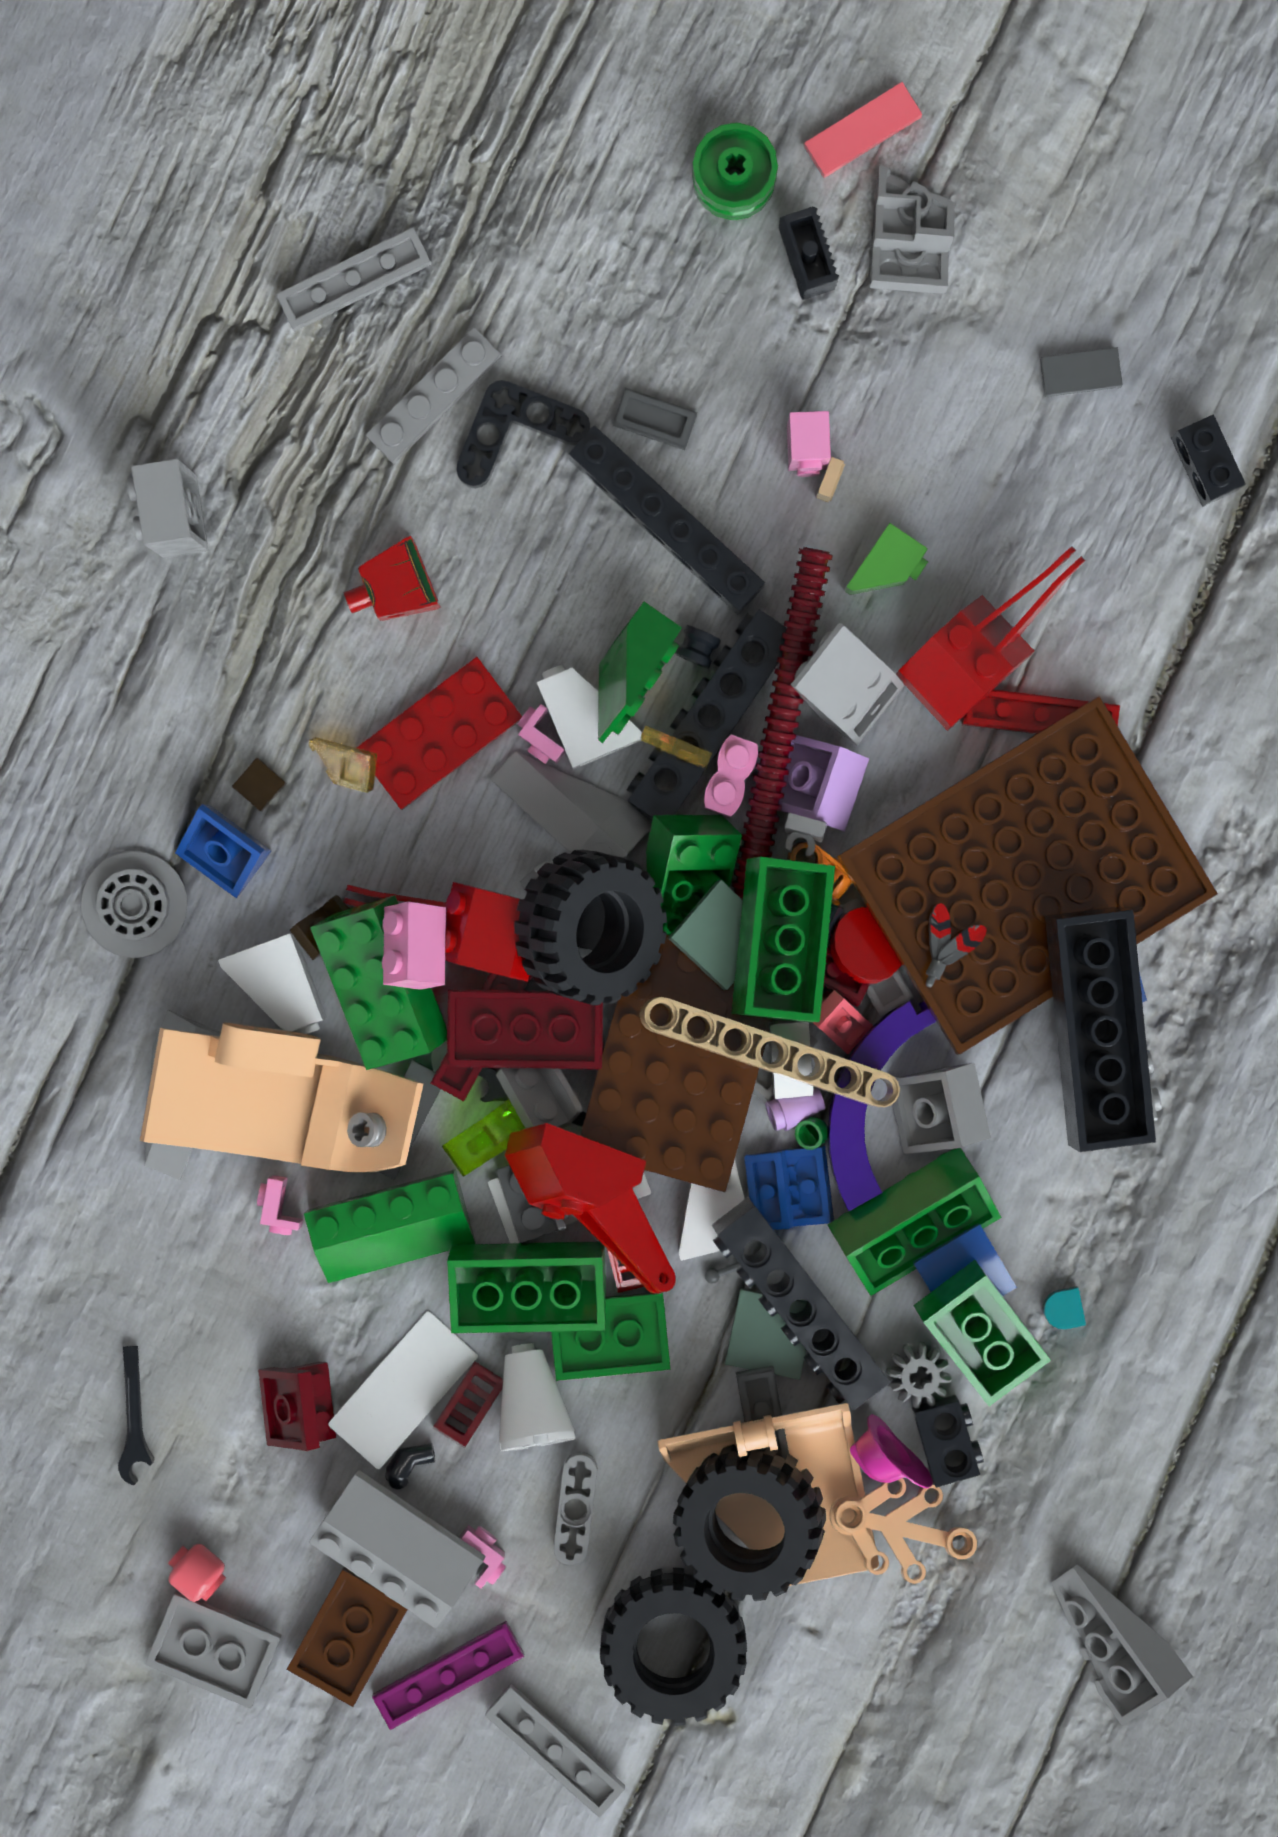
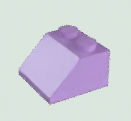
(822, 781)

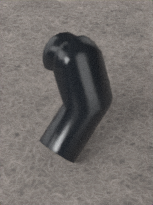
(404, 1462)

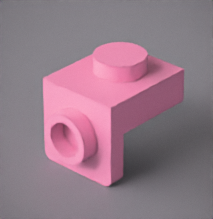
(541, 746)
(271, 1199)
(484, 1542)

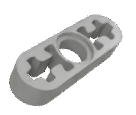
(582, 1537)

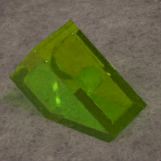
(483, 1138)

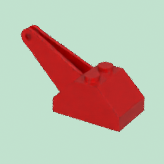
(975, 651)
(477, 928)
(595, 1184)

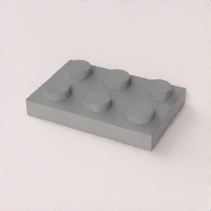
(213, 1649)

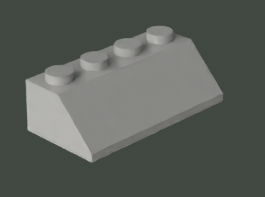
(397, 1549)

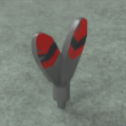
(943, 948)

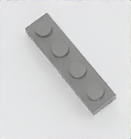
(353, 279)
(433, 395)
(555, 1750)

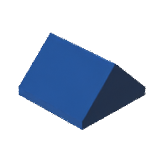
(222, 850)

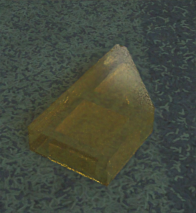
(676, 747)
(346, 764)

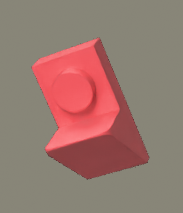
(841, 1021)

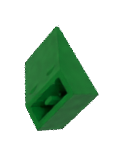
(633, 667)
(687, 858)

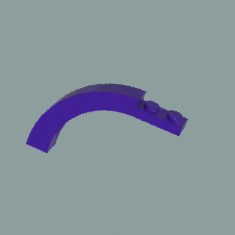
(847, 1117)

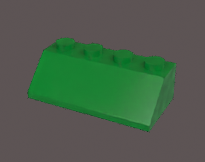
(913, 1219)
(389, 1226)
(527, 1287)

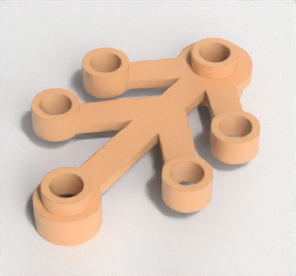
(895, 1527)

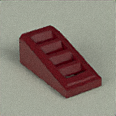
(450, 1431)

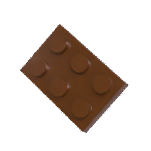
(347, 1638)

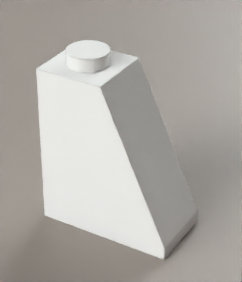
(575, 715)
(278, 982)
(704, 1209)

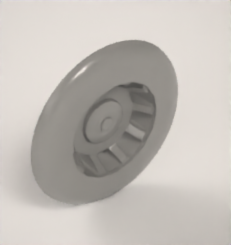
(133, 904)

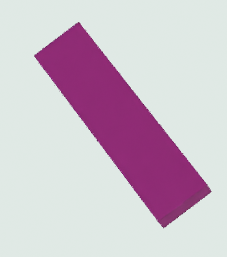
(448, 1675)

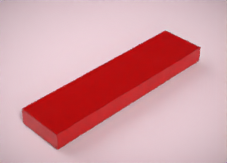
(1024, 711)

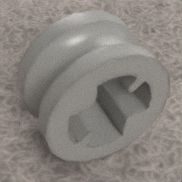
(376, 1132)

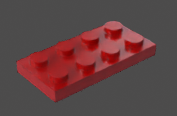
(440, 732)

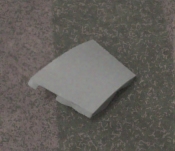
(910, 236)

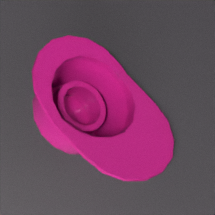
(886, 1457)

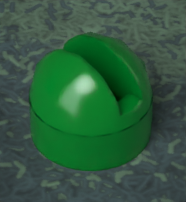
(811, 1133)

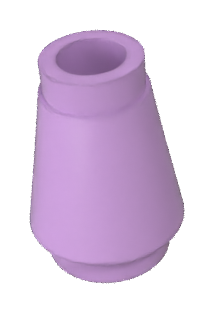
(789, 1112)

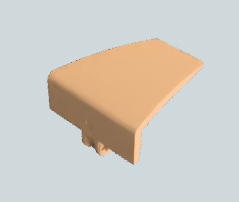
(821, 1444)

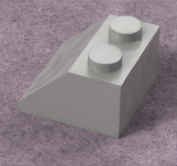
(940, 1109)

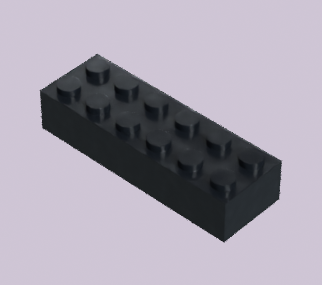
(1100, 1028)

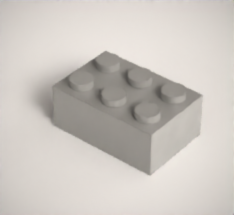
(168, 508)

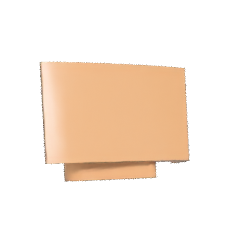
(274, 1099)

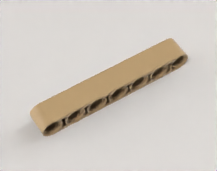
(788, 1055)

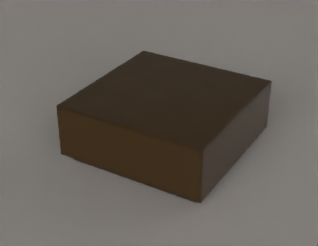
(259, 784)

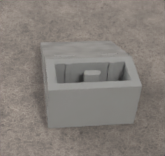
(846, 684)

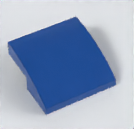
(790, 1187)
(960, 1251)

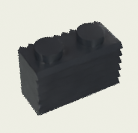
(808, 252)

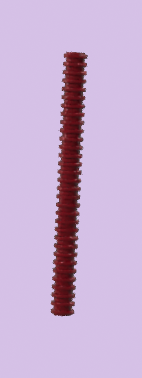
(783, 711)

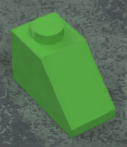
(889, 563)

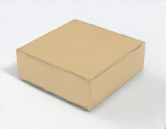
(830, 479)

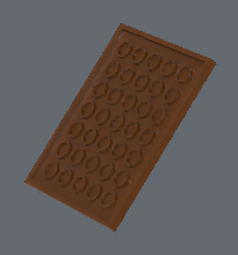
(1023, 838)

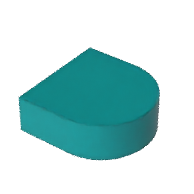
(1064, 1308)

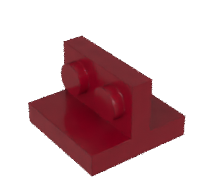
(297, 1405)

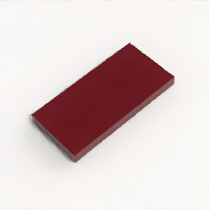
(522, 1030)

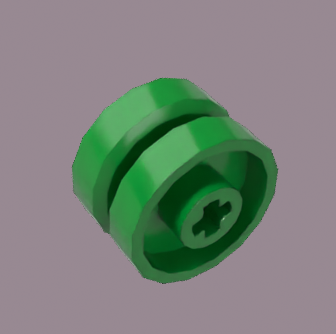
(737, 148)

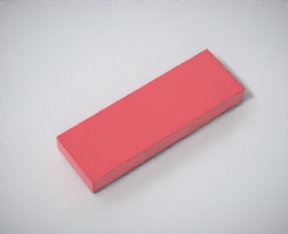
(863, 130)

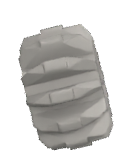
(927, 1384)

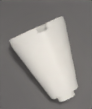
(531, 1402)

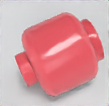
(196, 1572)

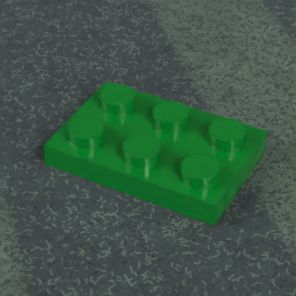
(630, 1344)

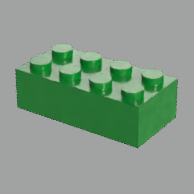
(783, 939)
(384, 1019)

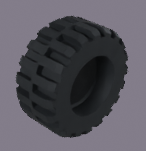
(629, 935)
(727, 1563)
(661, 1695)

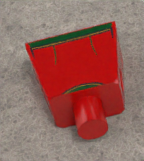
(394, 584)

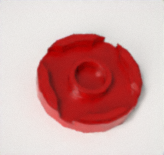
(862, 948)

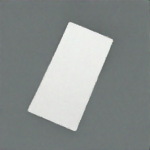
(403, 1390)

